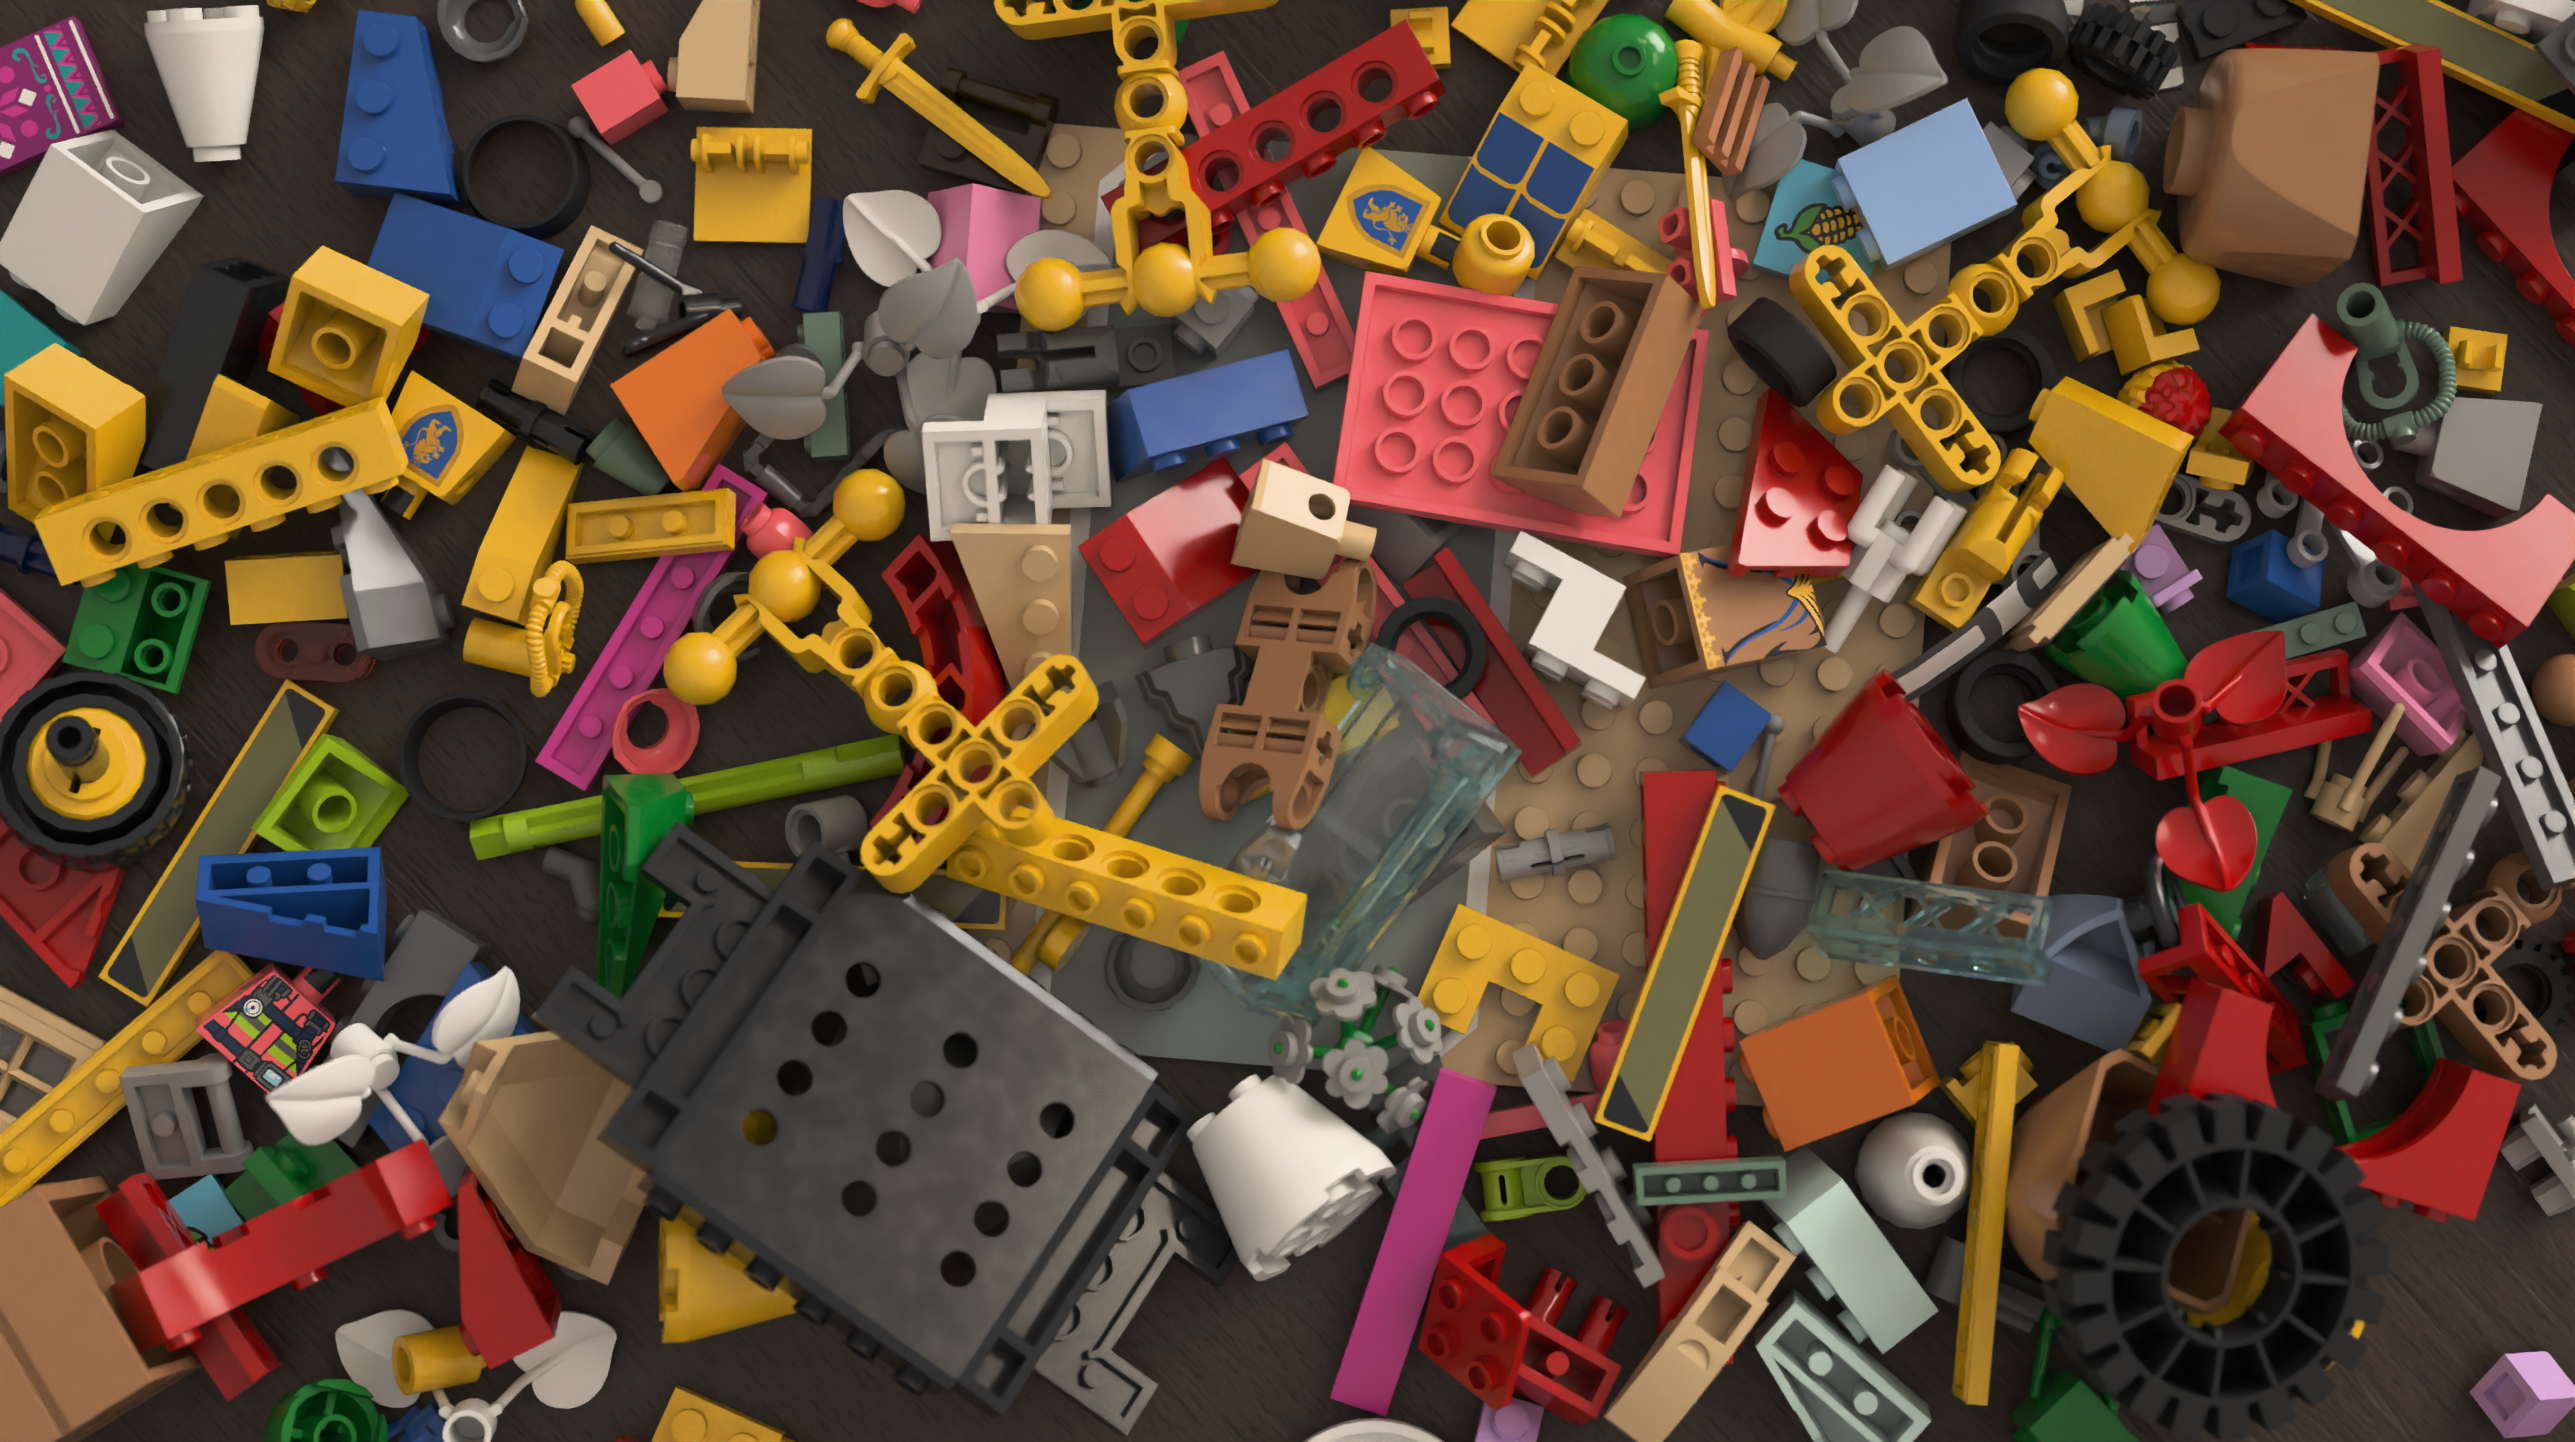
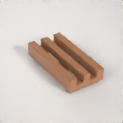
(1737, 118)

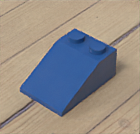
(479, 275)

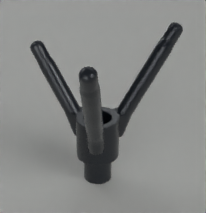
(693, 306)

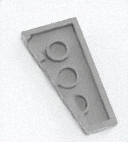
(1594, 1167)

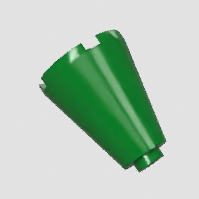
(2119, 642)

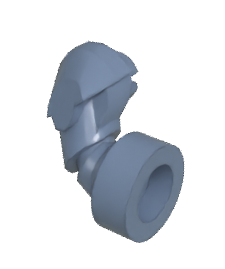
(2117, 128)

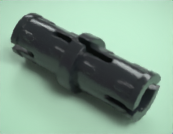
(534, 422)

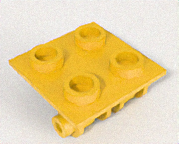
(1528, 29)
(752, 184)

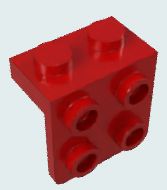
(1473, 1324)

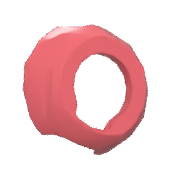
(671, 749)

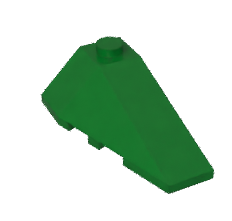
(634, 821)

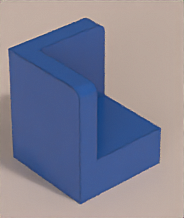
(2269, 582)
(1725, 728)

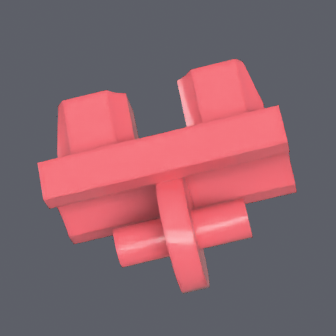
(1729, 262)

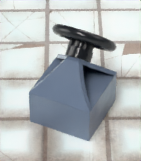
(2094, 959)

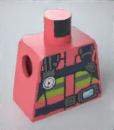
(272, 1023)

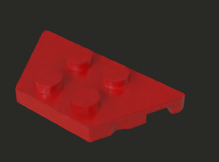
(1793, 498)
(55, 907)

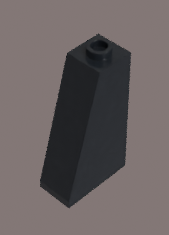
(212, 335)

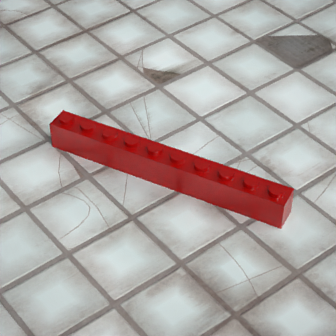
(1696, 1106)

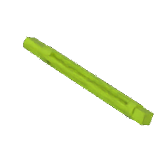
(710, 793)

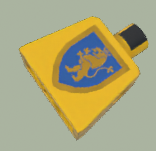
(1385, 221)
(445, 446)

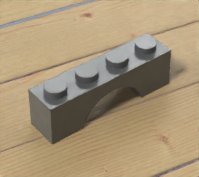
(425, 963)

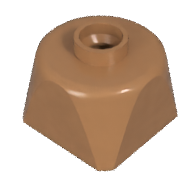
(2274, 161)
(2046, 1153)

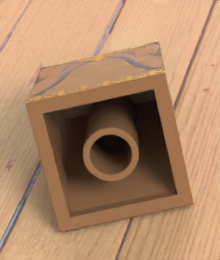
(1704, 622)

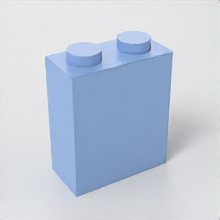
(1923, 186)

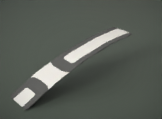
(1980, 630)

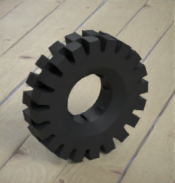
(2139, 1206)

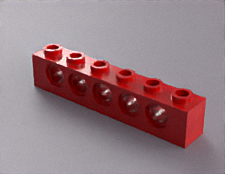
(1291, 115)

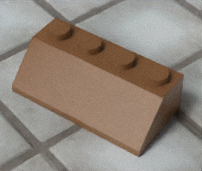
(1598, 389)

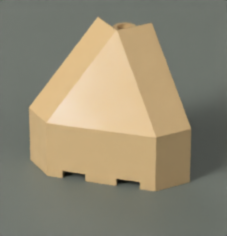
(530, 1135)

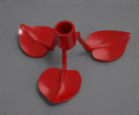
(2237, 677)

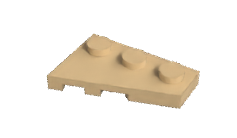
(1021, 589)

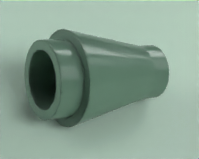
(628, 458)

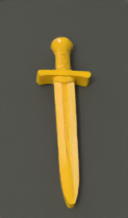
(890, 72)
(1688, 105)

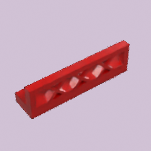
(2430, 172)
(1508, 683)
(2290, 728)
(2223, 963)
(153, 1232)

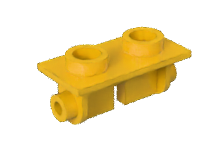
(1602, 245)

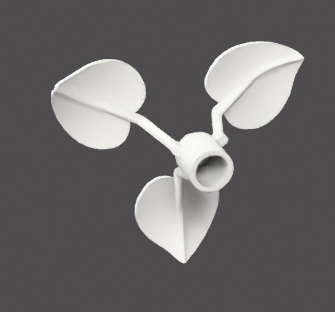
(893, 237)
(329, 1097)
(561, 1370)

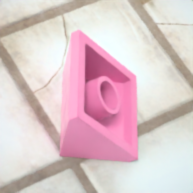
(980, 230)
(2409, 670)

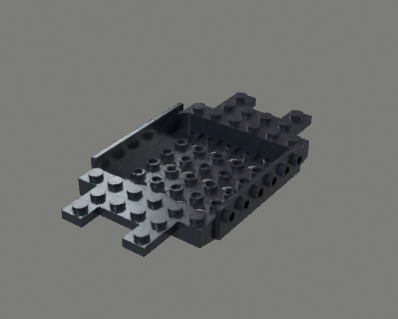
(738, 999)

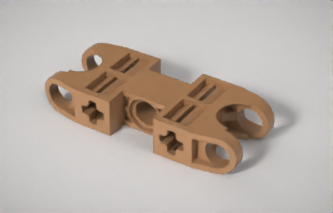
(1281, 722)

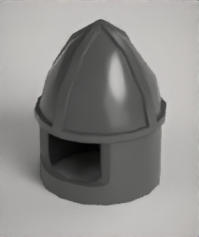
(1777, 896)

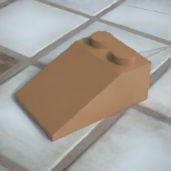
(2005, 850)

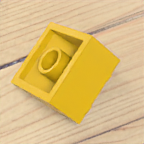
(346, 329)

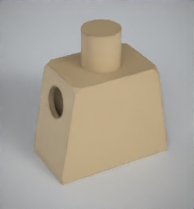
(1297, 525)

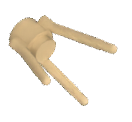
(2347, 800)

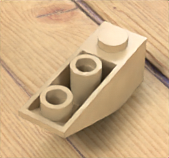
(2422, 799)

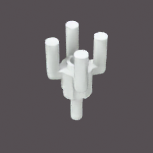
(1888, 550)

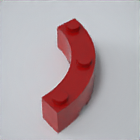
(954, 649)
(283, 1247)

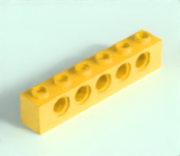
(81, 554)
(1140, 892)

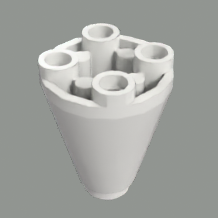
(208, 73)
(1893, 1167)

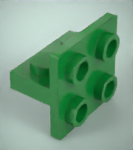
(285, 1173)

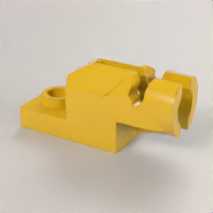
(1986, 541)

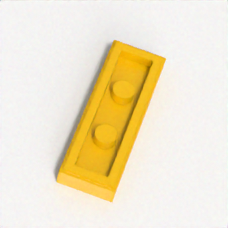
(650, 526)

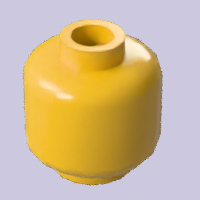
(1493, 255)

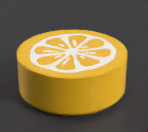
(1063, 942)

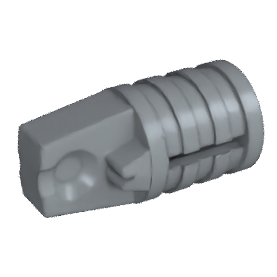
(1267, 853)

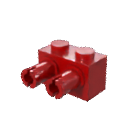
(1565, 1372)

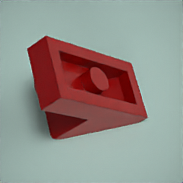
(2285, 936)

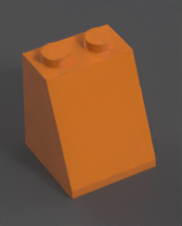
(680, 398)
(1839, 1064)

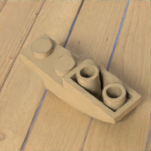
(1701, 1336)

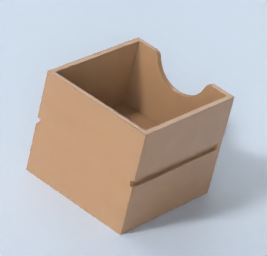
(62, 1335)

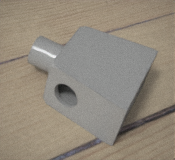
(2478, 453)

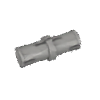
(1554, 852)

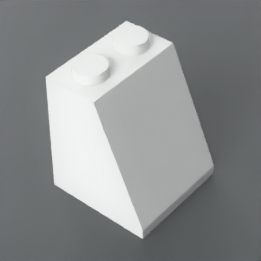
(94, 224)

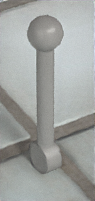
(649, 190)
(1773, 728)

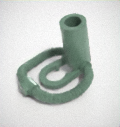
(2379, 334)

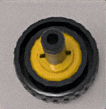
(93, 771)

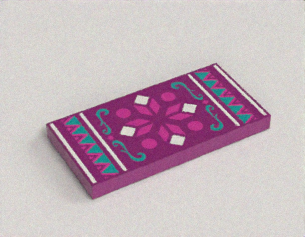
(50, 94)

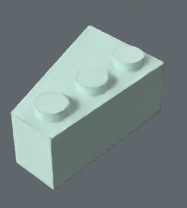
(1847, 1254)
(1834, 1381)

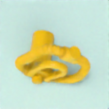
(529, 651)

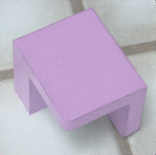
(2525, 1394)

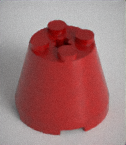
(1879, 781)

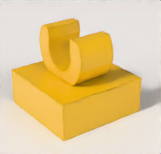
(1430, 29)
(2477, 358)

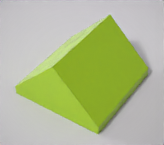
(331, 801)

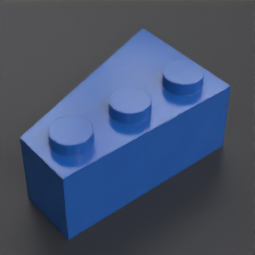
(396, 115)
(1204, 415)
(298, 908)
(426, 1086)

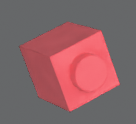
(622, 96)

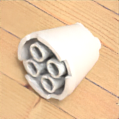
(1284, 1172)

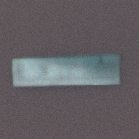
(1928, 948)

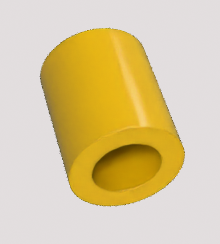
(433, 1361)

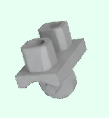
(2537, 1138)

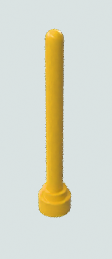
(1161, 765)

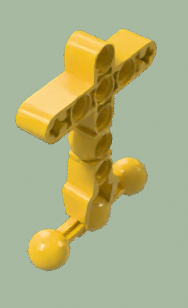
(2109, 199)
(1165, 276)
(788, 587)

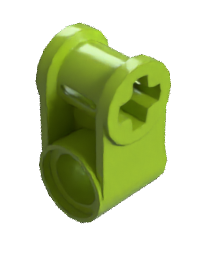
(1524, 1187)

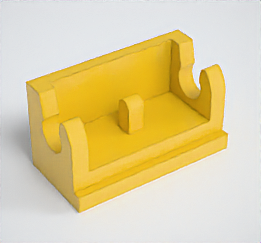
(286, 587)

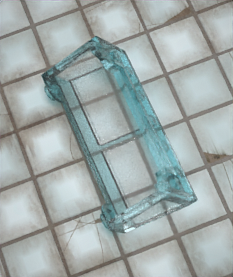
(1397, 800)

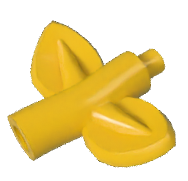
(1734, 25)

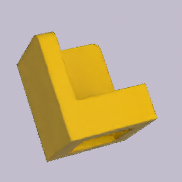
(2082, 314)
(2141, 337)

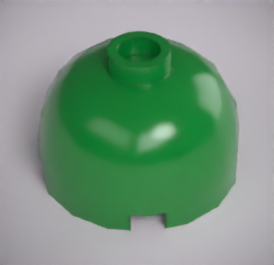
(1625, 67)
(326, 1413)

